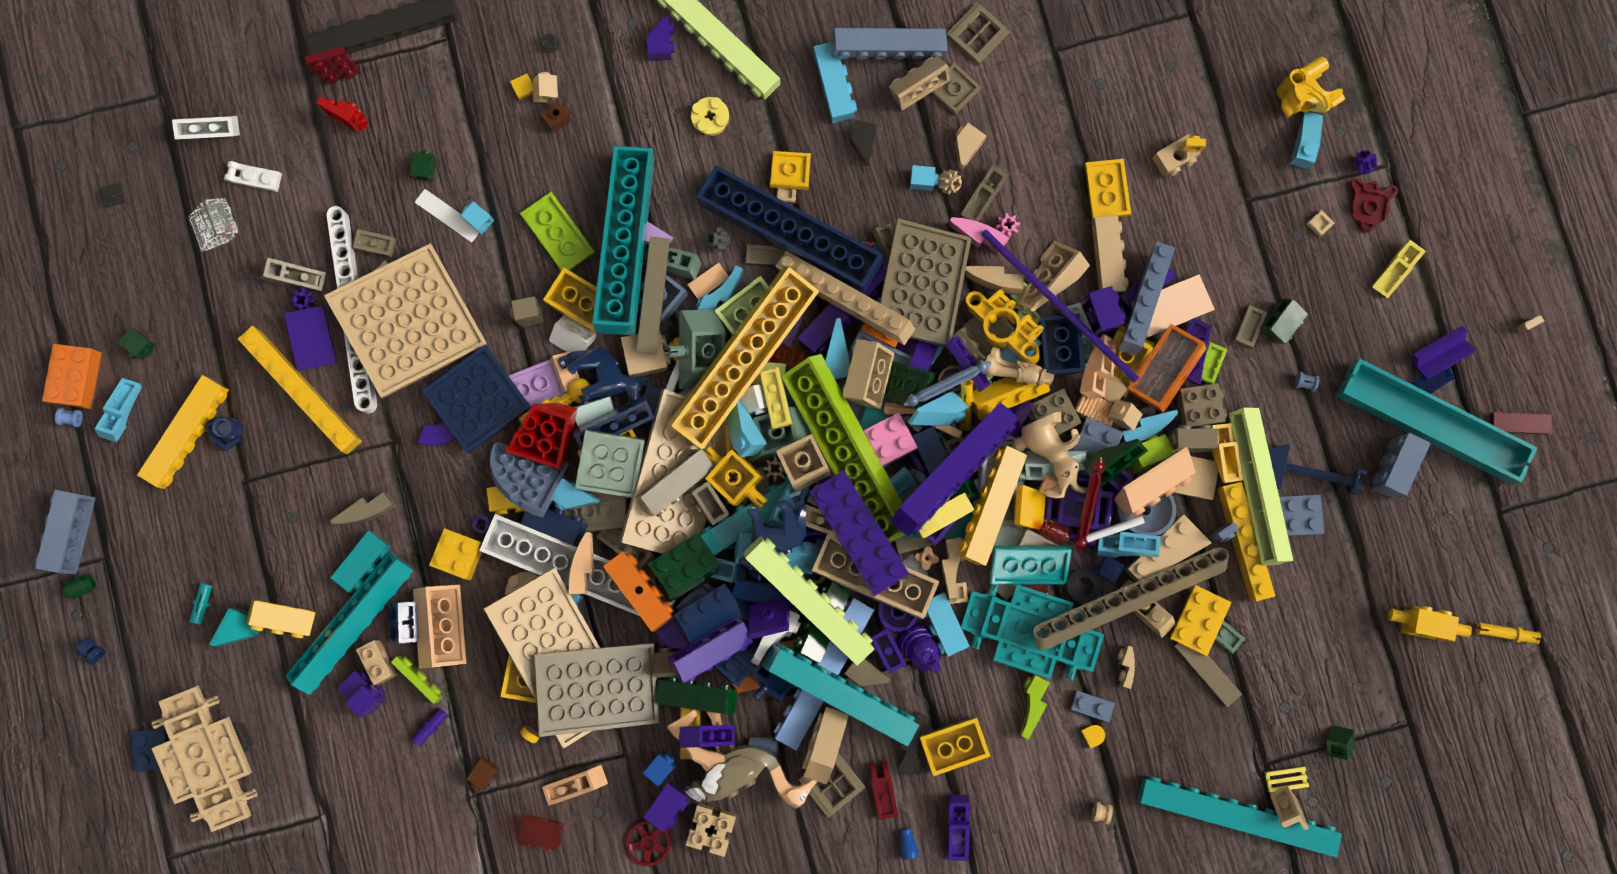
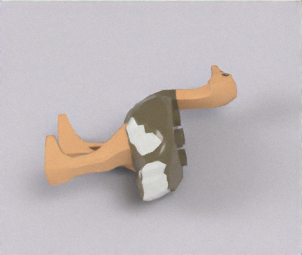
(734, 768)

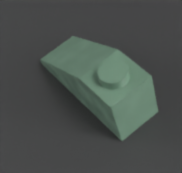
(679, 262)

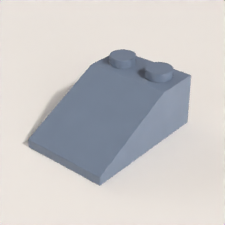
(1095, 437)

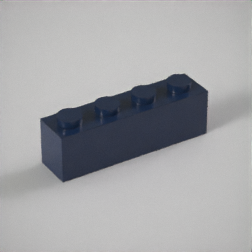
(618, 420)

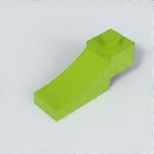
(1035, 689)

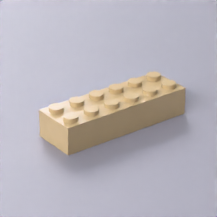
(908, 595)

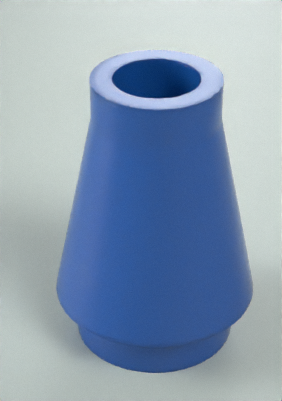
(908, 846)

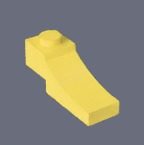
(1398, 268)

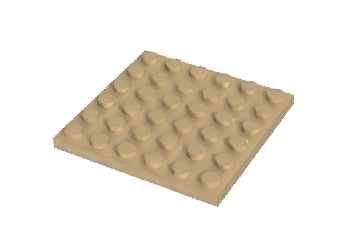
(405, 320)

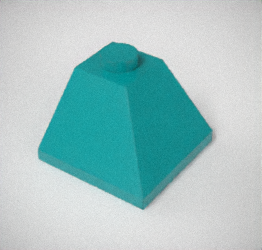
(233, 628)

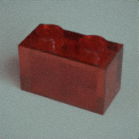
(541, 832)

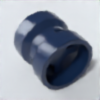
(90, 651)

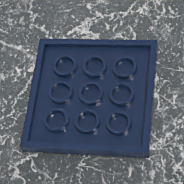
(476, 399)

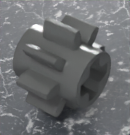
(718, 239)

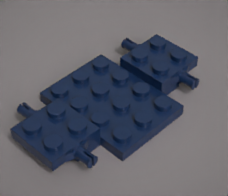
(739, 665)

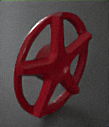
(647, 844)

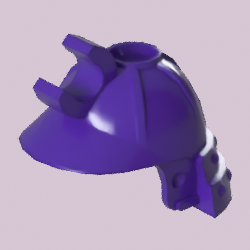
(920, 648)

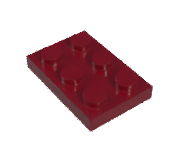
(333, 65)

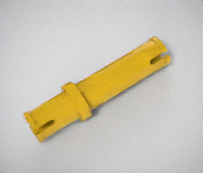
(968, 397)
(1516, 634)

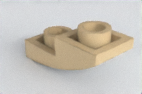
(1126, 659)

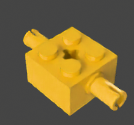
(747, 477)
(1429, 624)

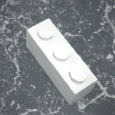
(206, 127)

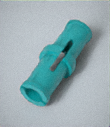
(200, 603)

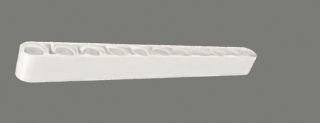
(340, 265)

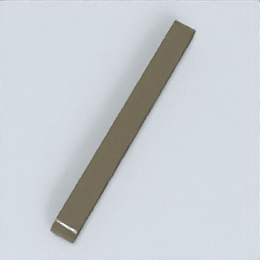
(1161, 586)

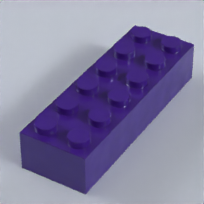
(859, 533)

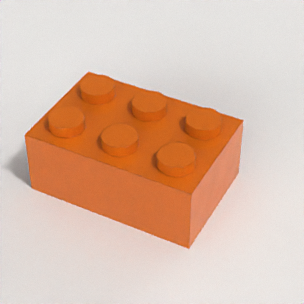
(71, 376)

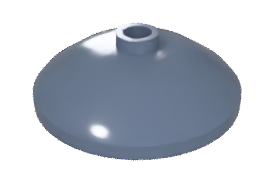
(1157, 518)

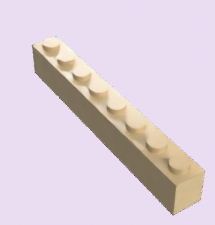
(850, 300)

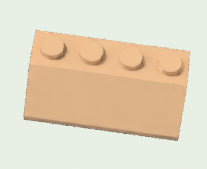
(1156, 483)
(440, 626)

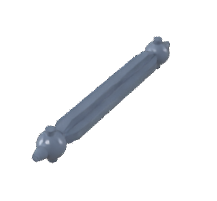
(947, 383)

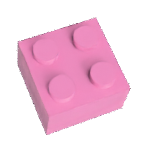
(890, 439)

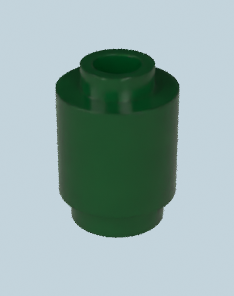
(79, 586)

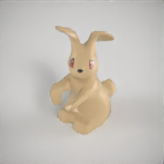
(1044, 440)

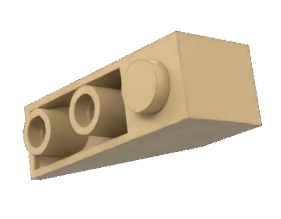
(1154, 616)

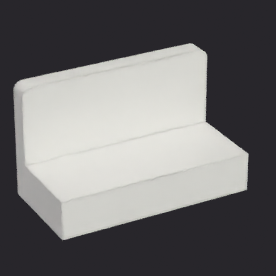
(571, 335)

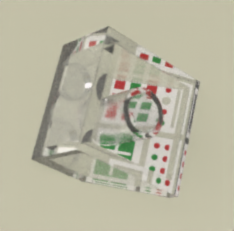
(213, 223)

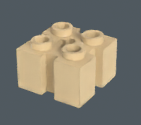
(705, 818)

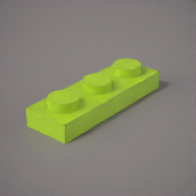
(418, 678)

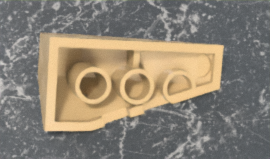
(1058, 270)

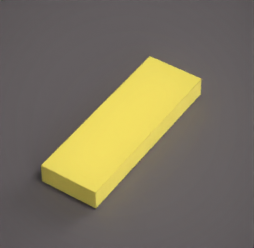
(775, 398)

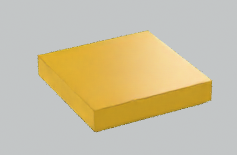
(790, 170)
(1029, 508)

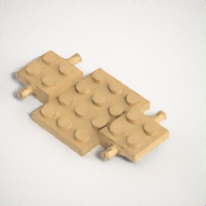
(202, 759)

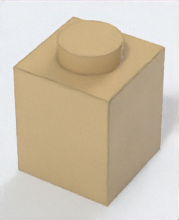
(545, 88)
(1114, 389)
(1125, 415)

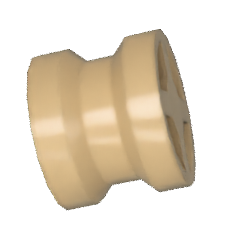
(1102, 813)

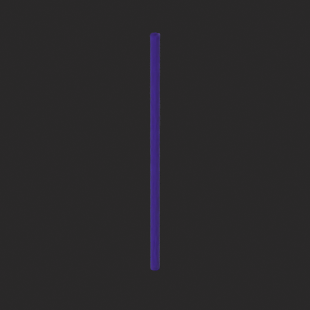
(1060, 306)

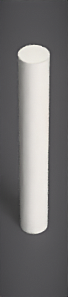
(1115, 528)

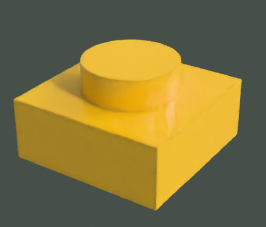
(1193, 144)

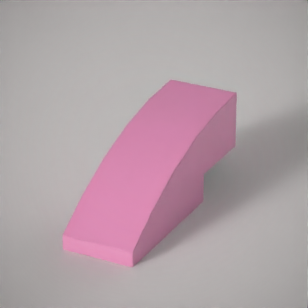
(974, 229)

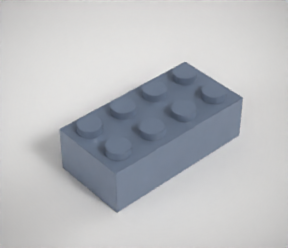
(64, 532)

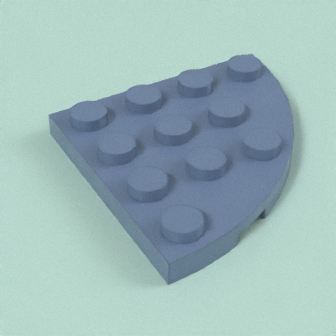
(525, 481)

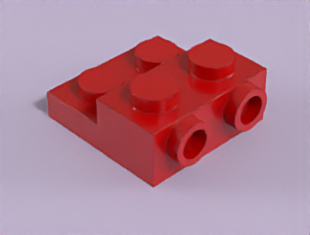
(345, 113)

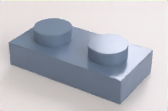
(1224, 533)
(1092, 706)

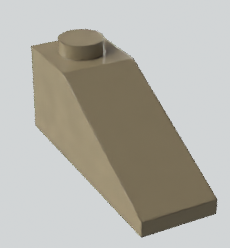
(291, 275)

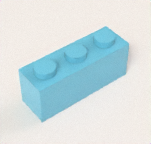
(945, 626)

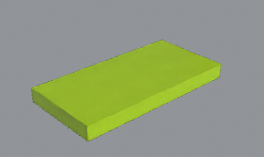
(557, 232)

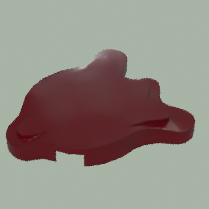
(1369, 204)

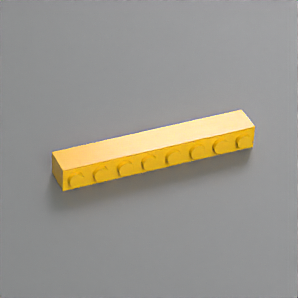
(300, 390)

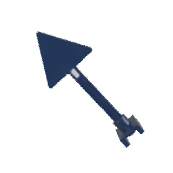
(1279, 464)

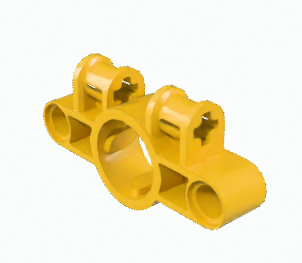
(1001, 307)

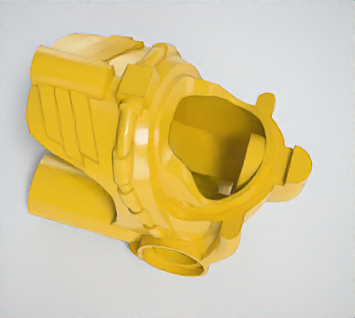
(1303, 92)

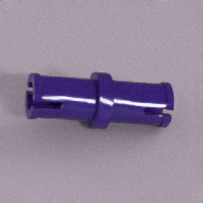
(430, 726)

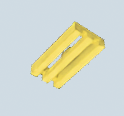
(1303, 777)

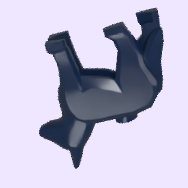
(607, 375)
(784, 538)

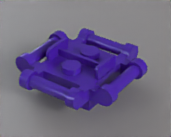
(1072, 506)

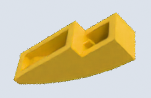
(1227, 455)

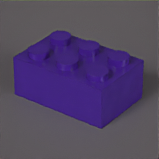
(1103, 311)

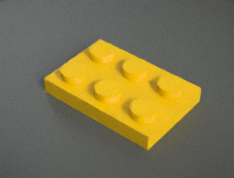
(1107, 188)
(1200, 620)

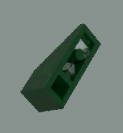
(1116, 459)

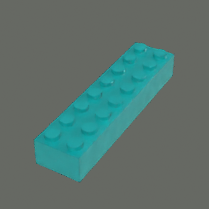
(843, 696)

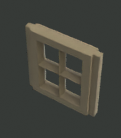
(989, 44)
(850, 777)

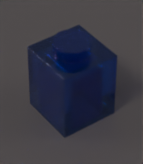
(1109, 569)

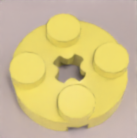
(714, 106)

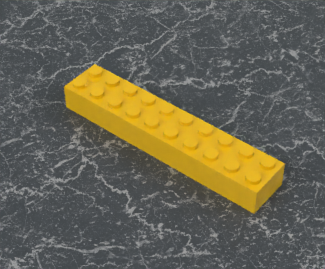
(743, 357)

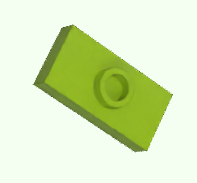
(1213, 362)

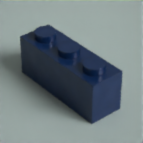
(557, 525)

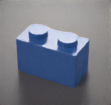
(660, 768)

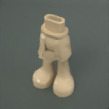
(1021, 371)

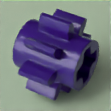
(1364, 162)
(298, 297)

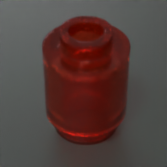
(1055, 532)

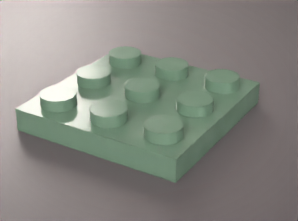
(609, 463)

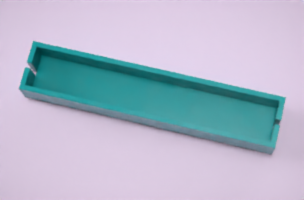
(1436, 421)

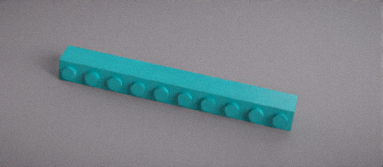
(1237, 816)

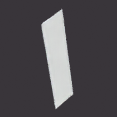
(446, 214)

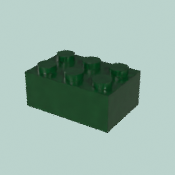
(683, 567)

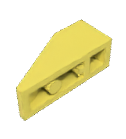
(947, 514)

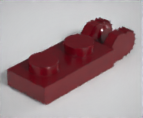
(883, 793)

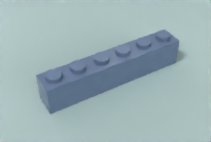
(888, 43)
(1146, 299)

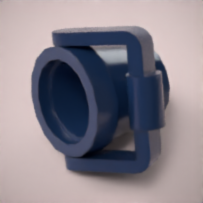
(225, 429)

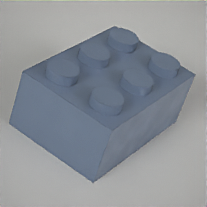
(1400, 465)

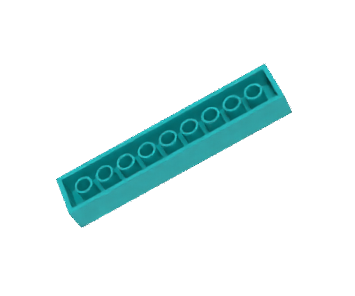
(623, 241)

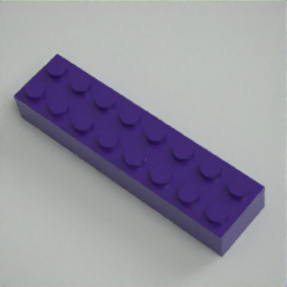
(954, 470)

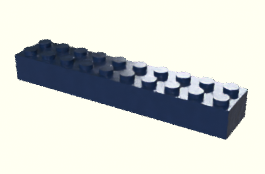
(790, 229)

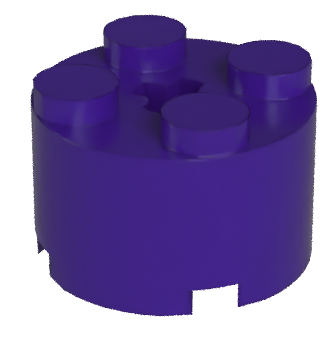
(893, 623)

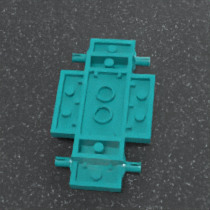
(1013, 629)

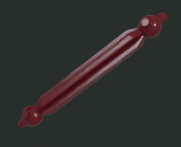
(1089, 504)

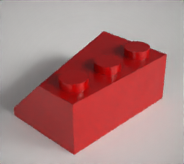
(545, 434)

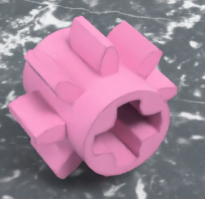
(1011, 222)

